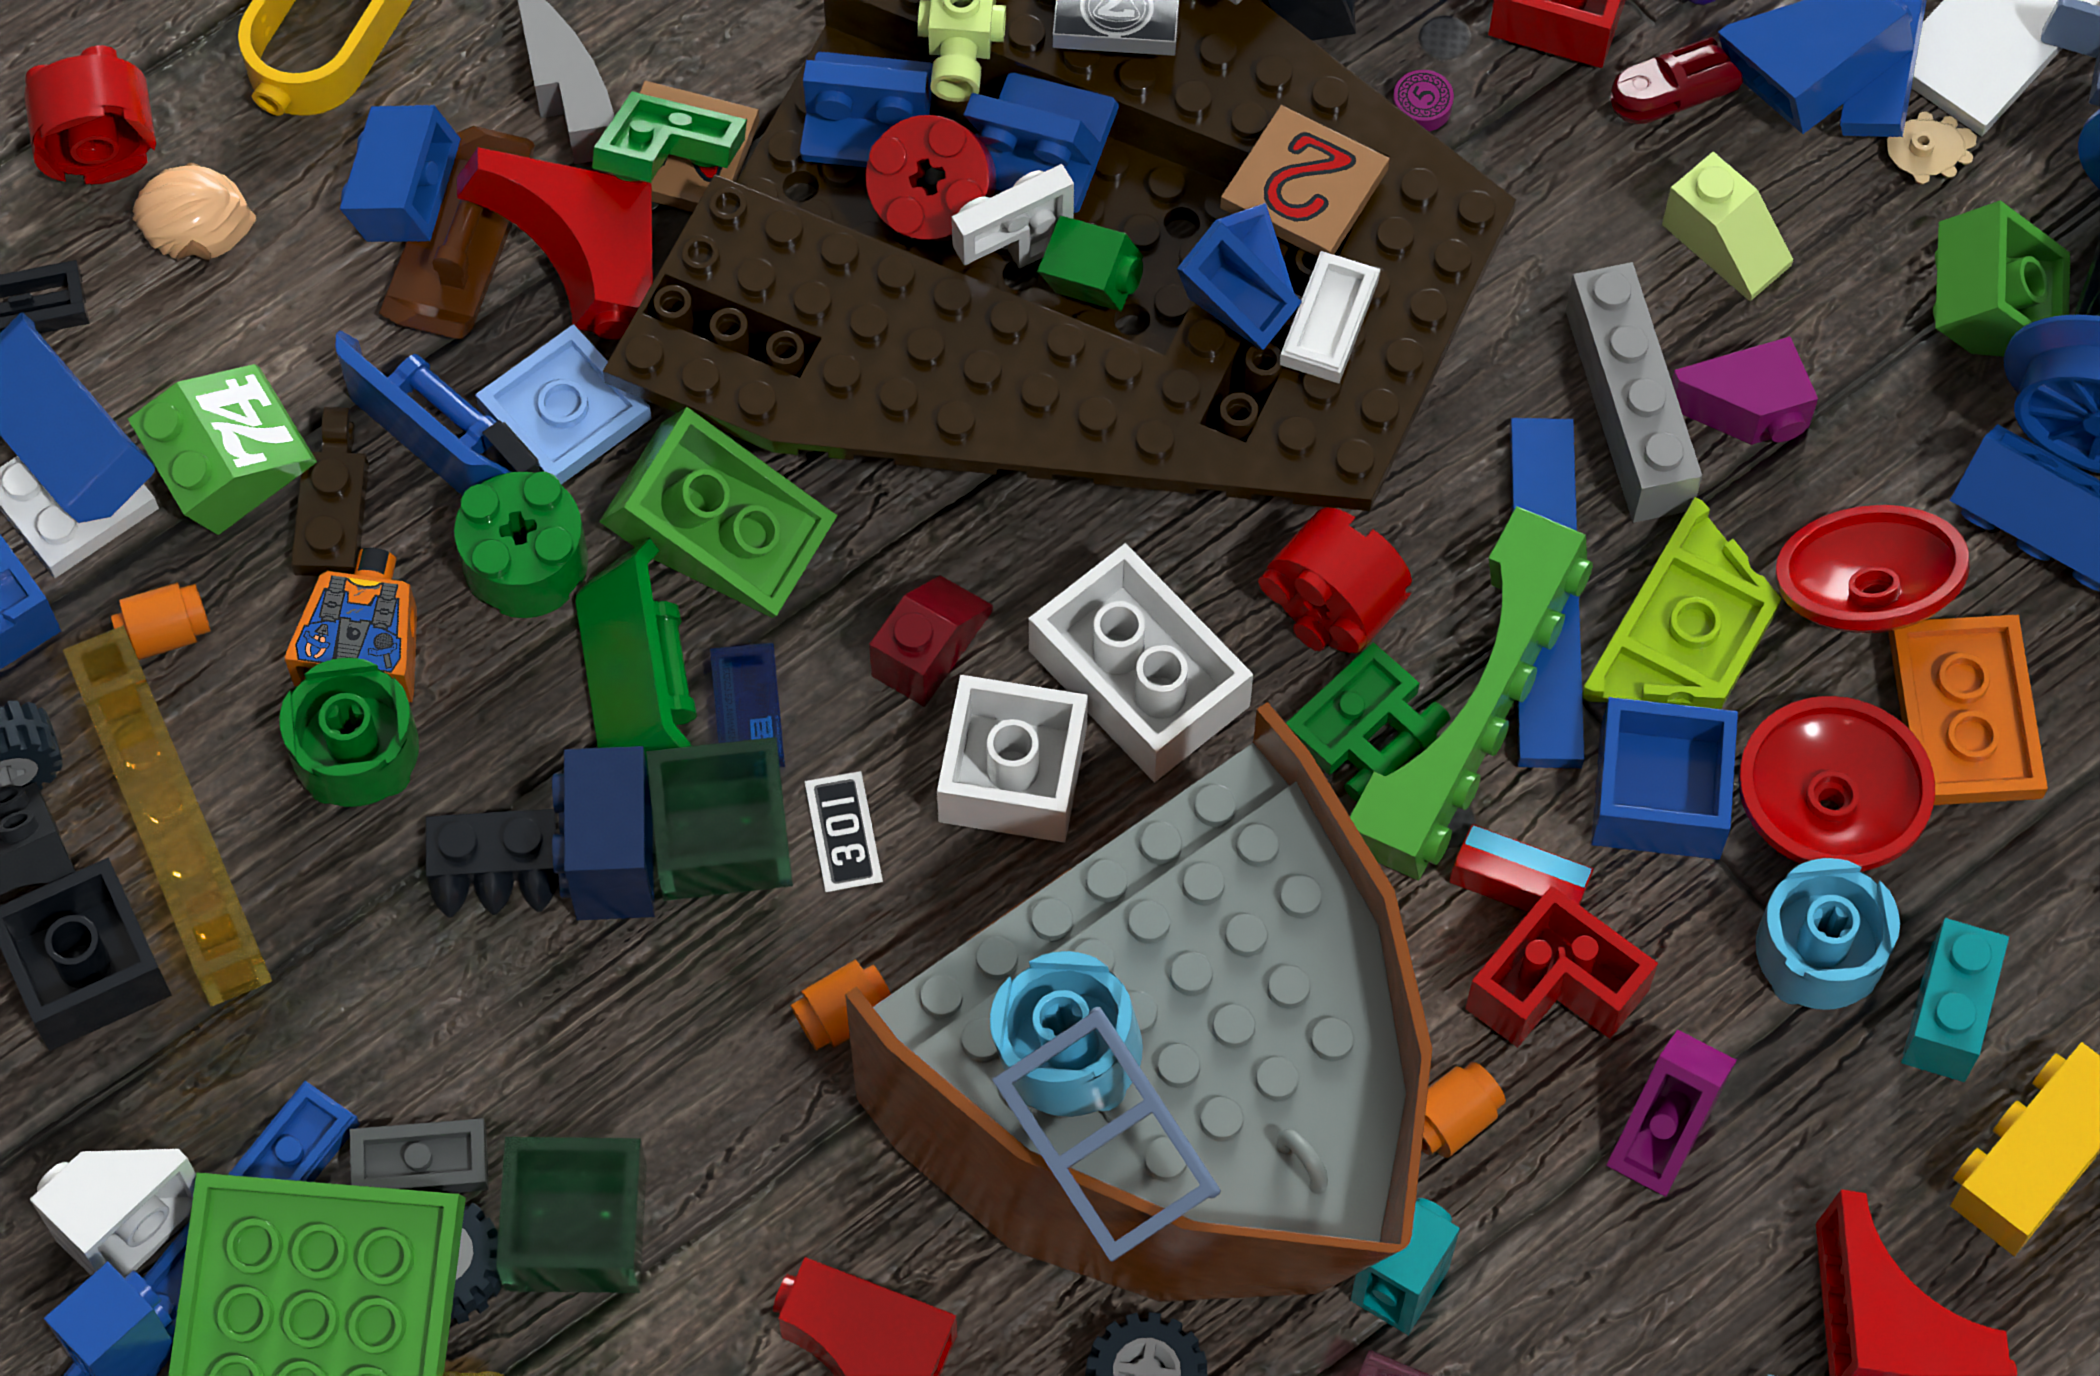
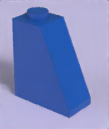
(1817, 53)

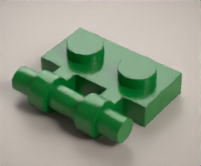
(1355, 707)

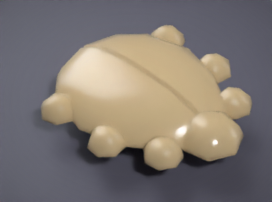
(1931, 147)

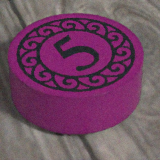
(1425, 98)

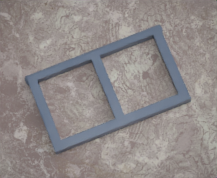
(1060, 1164)

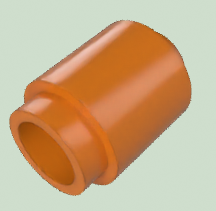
(162, 619)
(823, 1005)
(1460, 1108)

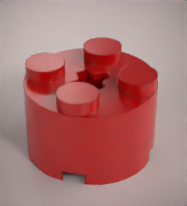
(89, 116)
(899, 161)
(1337, 582)

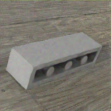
(1633, 392)

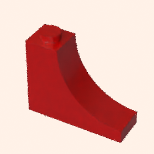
(583, 221)
(1881, 1319)
(861, 1325)

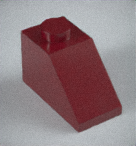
(926, 637)

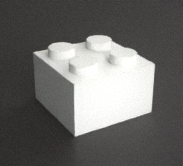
(1012, 758)

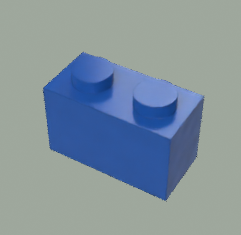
(400, 173)
(113, 1325)

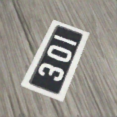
(843, 831)

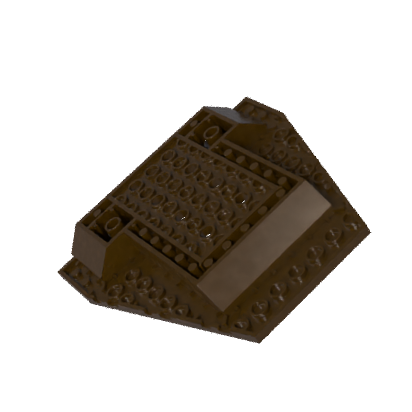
(846, 343)

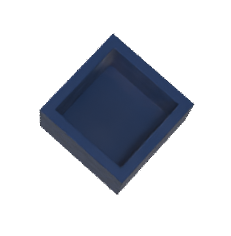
(605, 833)

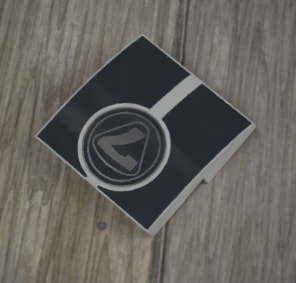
(1117, 25)

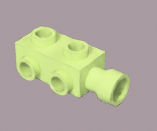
(959, 37)

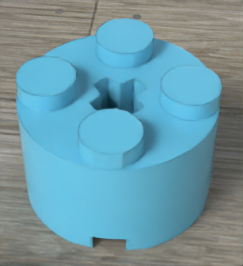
(1858, 938)
(1046, 1002)

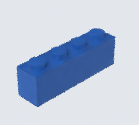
(2035, 499)

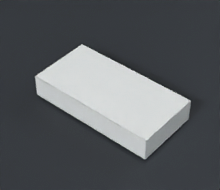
(1329, 317)

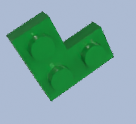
(654, 127)

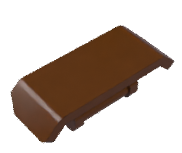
(446, 279)

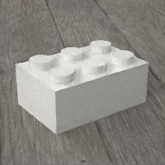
(1142, 659)

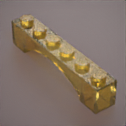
(167, 816)

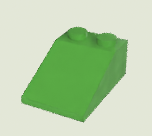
(719, 514)

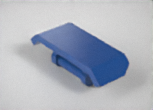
(389, 405)
(63, 429)

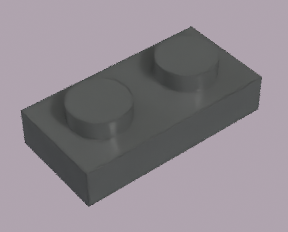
(422, 1156)

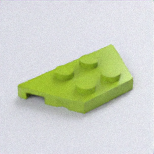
(1688, 623)

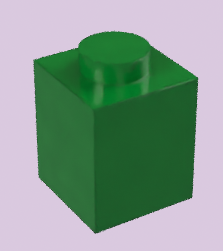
(1091, 263)

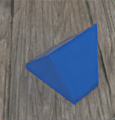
(1241, 276)

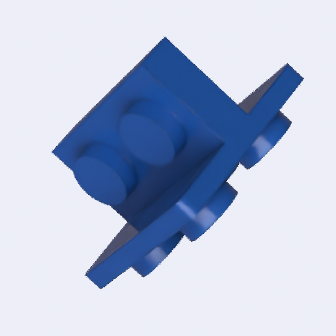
(856, 101)
(1043, 126)

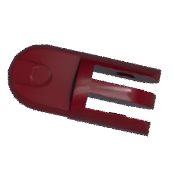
(1674, 82)

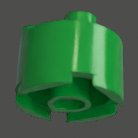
(521, 543)
(353, 766)

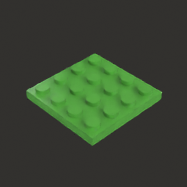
(315, 1279)

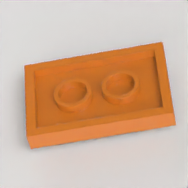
(1971, 707)

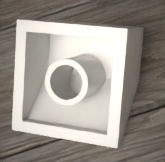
(116, 1205)

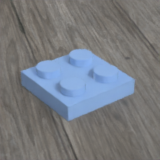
(563, 405)

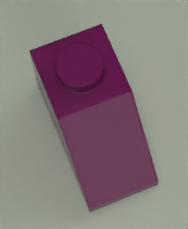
(1750, 393)
(1671, 1112)

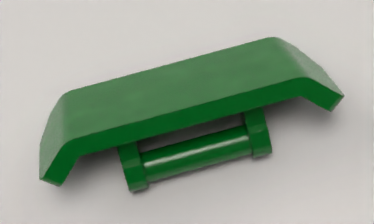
(633, 657)

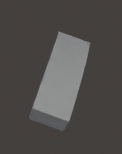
(565, 77)

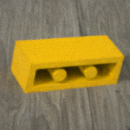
(2038, 1154)

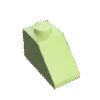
(1727, 226)

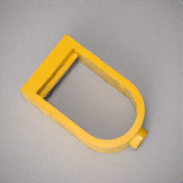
(324, 87)

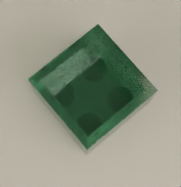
(719, 819)
(572, 1214)

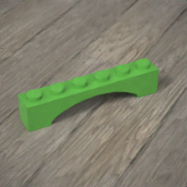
(1409, 811)

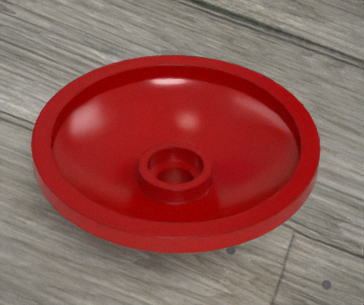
(1872, 568)
(1843, 755)

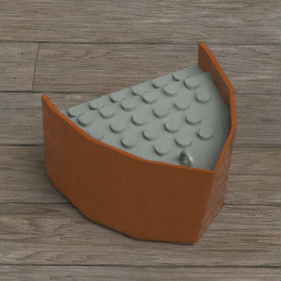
(1267, 1025)

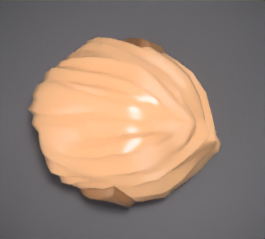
(192, 212)

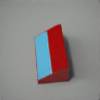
(1515, 870)

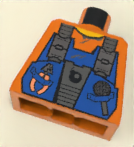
(359, 618)

